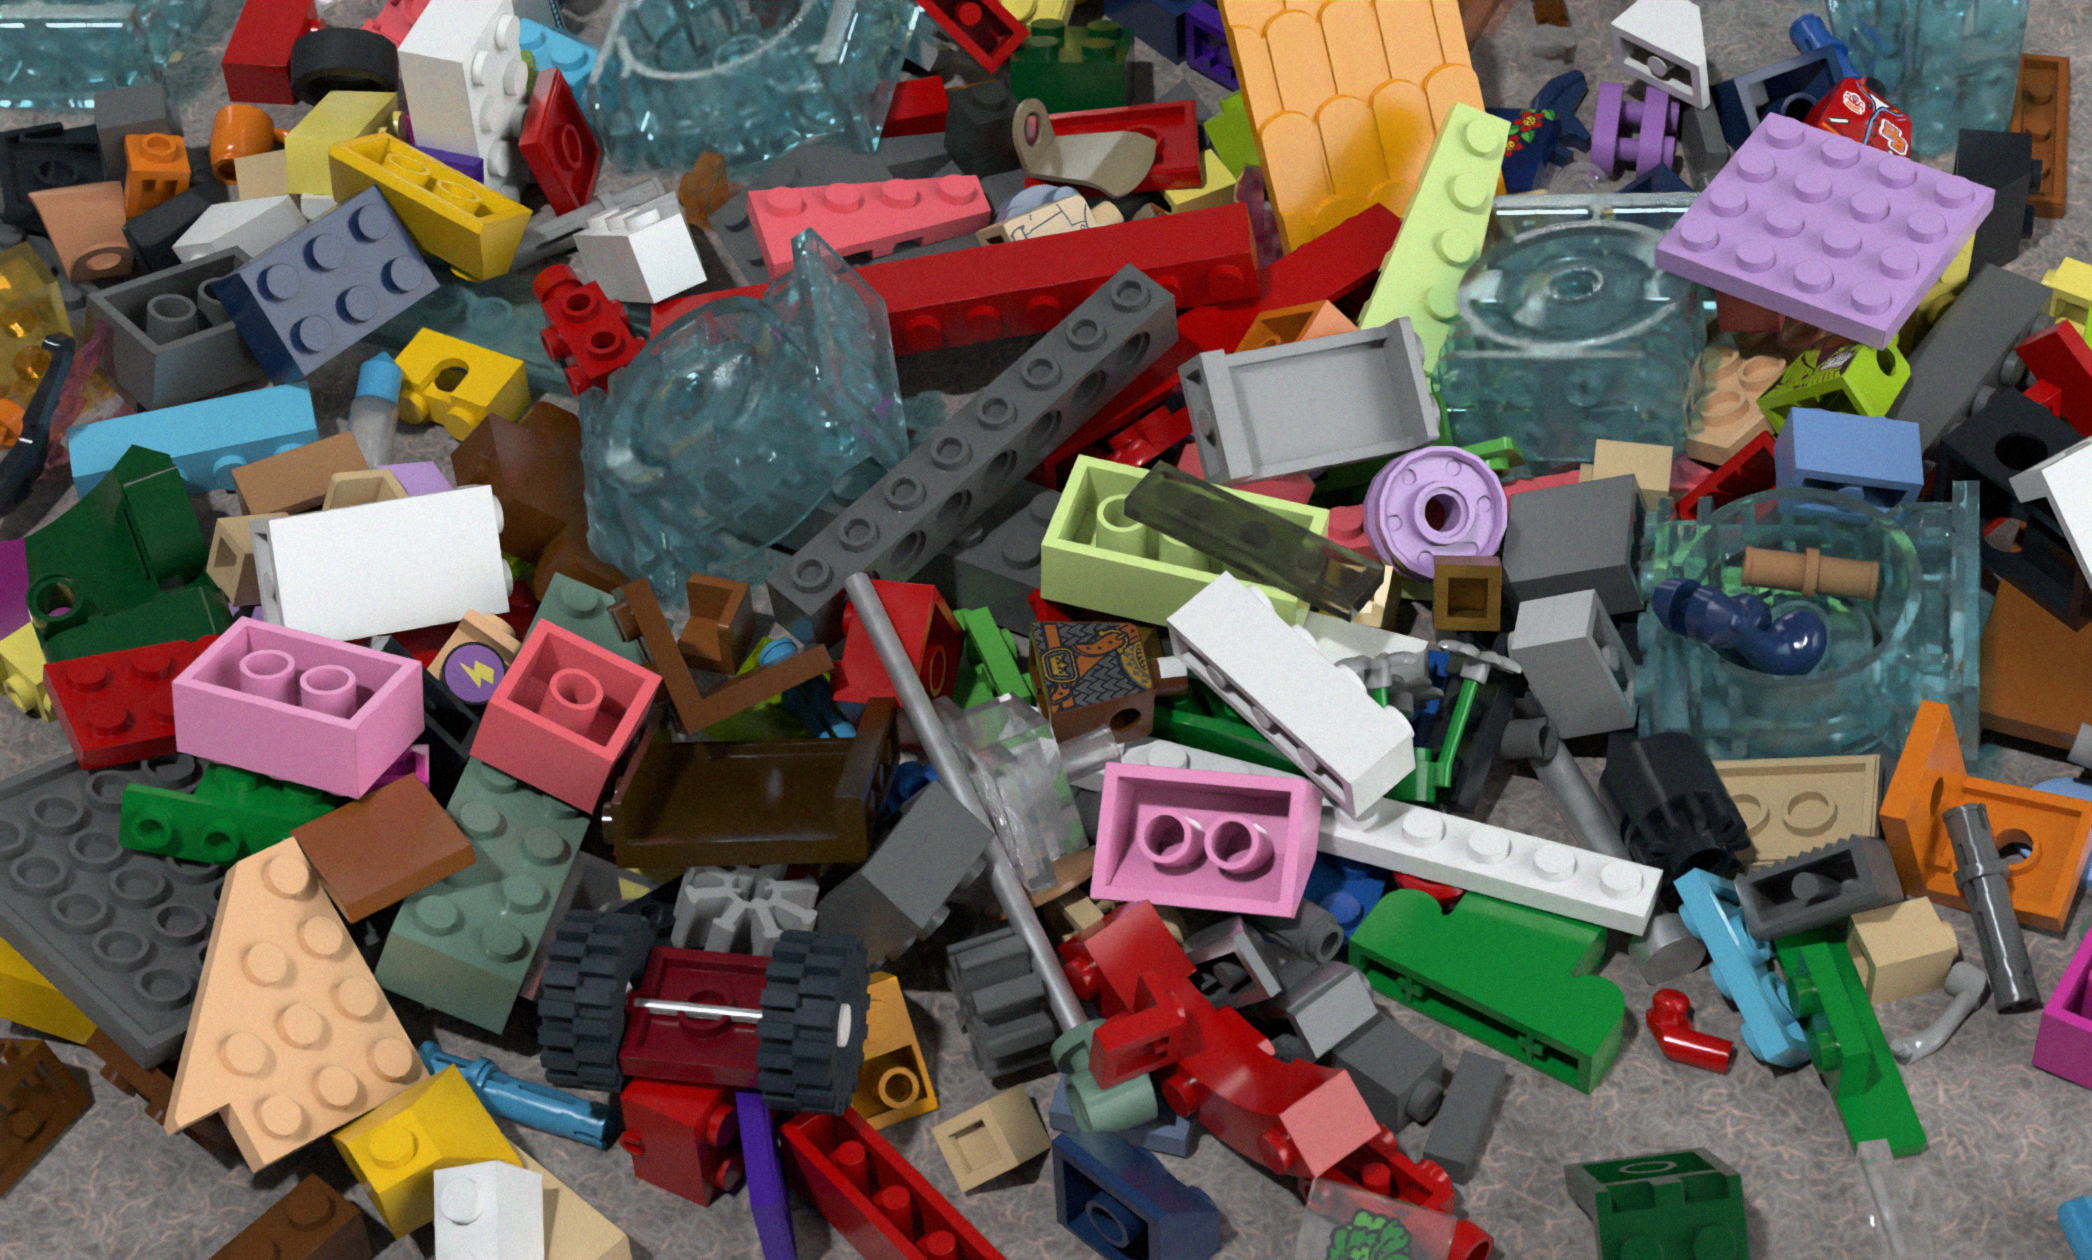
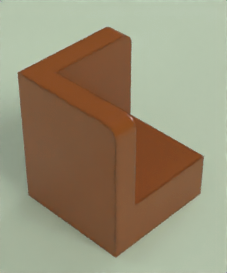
(718, 624)

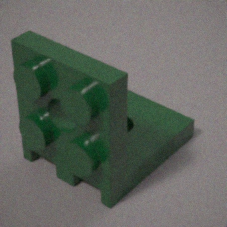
(1663, 1206)

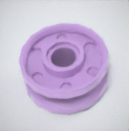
(1396, 513)

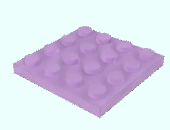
(1825, 230)

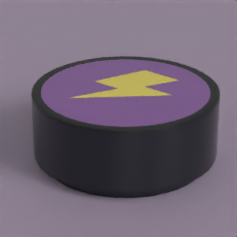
(472, 673)

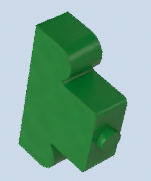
(1499, 977)

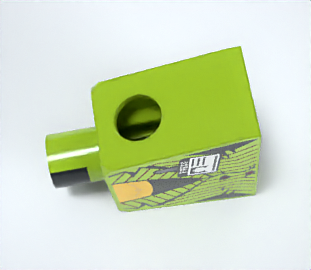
(1838, 378)

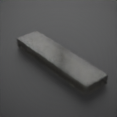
(1254, 541)

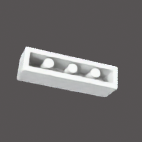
(1293, 692)

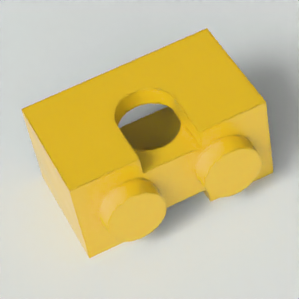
(453, 398)

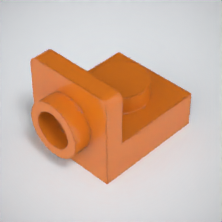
(155, 170)

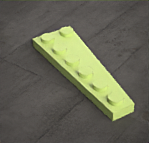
(1441, 229)

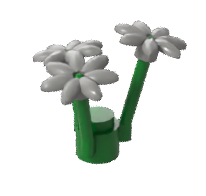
(1388, 689)

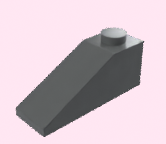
(1231, 963)

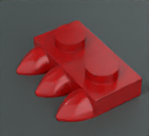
(1150, 436)

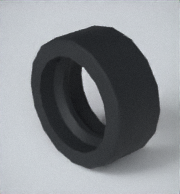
(343, 62)

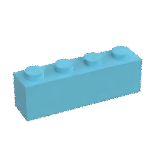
(201, 436)

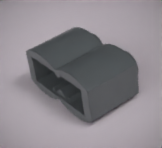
(1313, 1009)

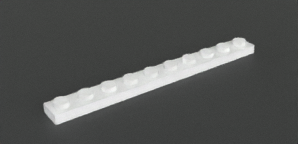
(1450, 848)

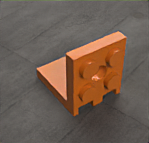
(1935, 779)

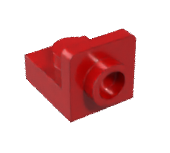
(1139, 1040)

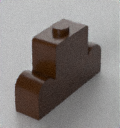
(540, 487)

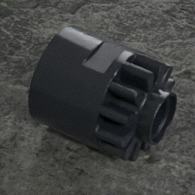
(1672, 808)

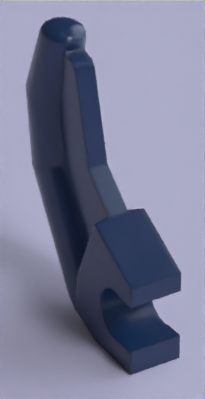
(1564, 95)

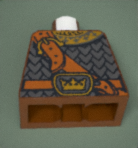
(1098, 677)

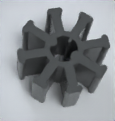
(999, 1002)

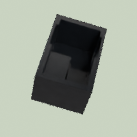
(1992, 448)

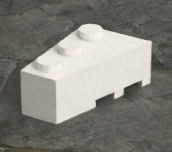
(641, 251)

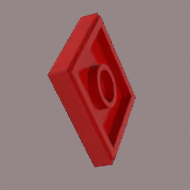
(560, 144)

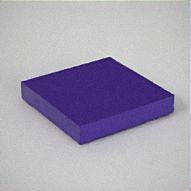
(765, 1177)

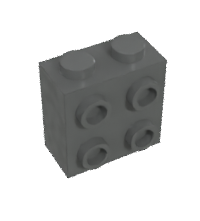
(1576, 542)

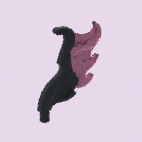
(49, 413)

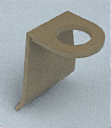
(1103, 160)

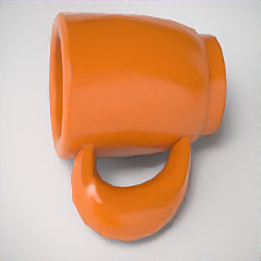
(237, 133)

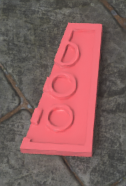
(866, 215)

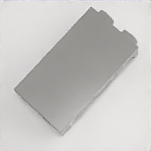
(1309, 404)

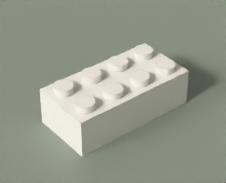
(470, 86)

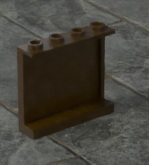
(753, 797)

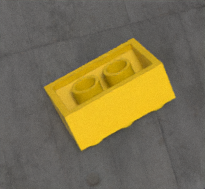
(434, 203)

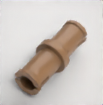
(1809, 573)

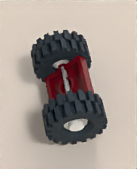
(704, 1015)

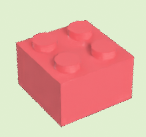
(565, 715)

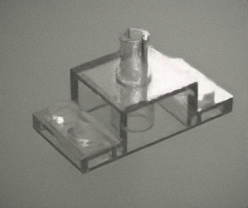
(1026, 779)

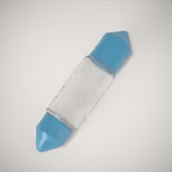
(376, 409)

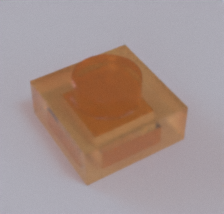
(704, 190)

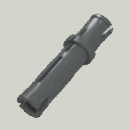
(1985, 886)

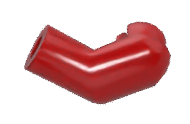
(1678, 1036)

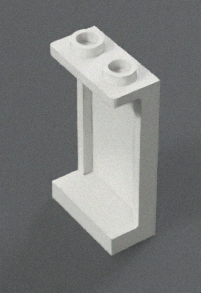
(383, 564)

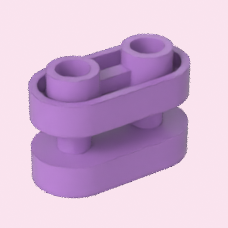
(1656, 116)

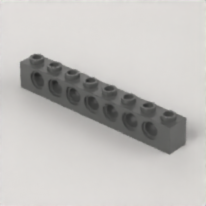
(978, 453)

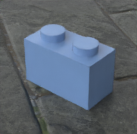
(1850, 455)

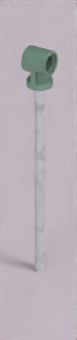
(1092, 1109)

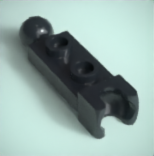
(1481, 731)

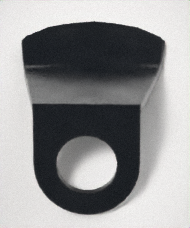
(160, 227)

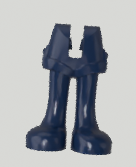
(1741, 627)

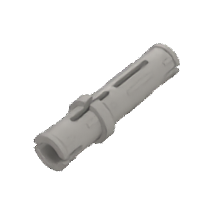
(556, 233)

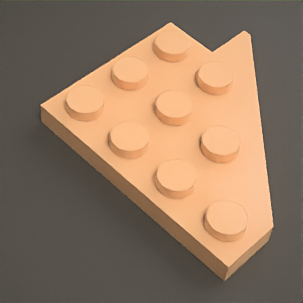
(1736, 375)
(286, 1017)

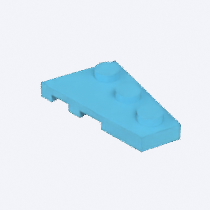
(1740, 968)

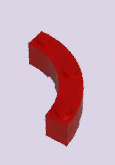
(1275, 1113)

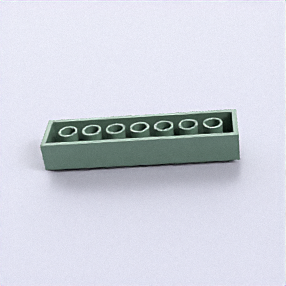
(477, 931)

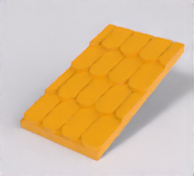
(1345, 100)

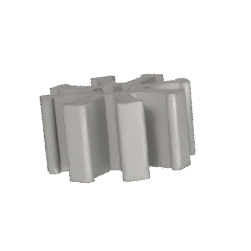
(741, 908)

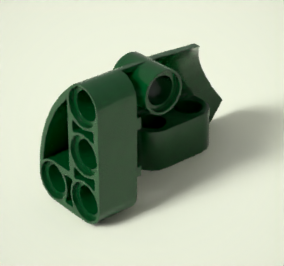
(124, 565)

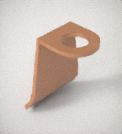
(86, 228)

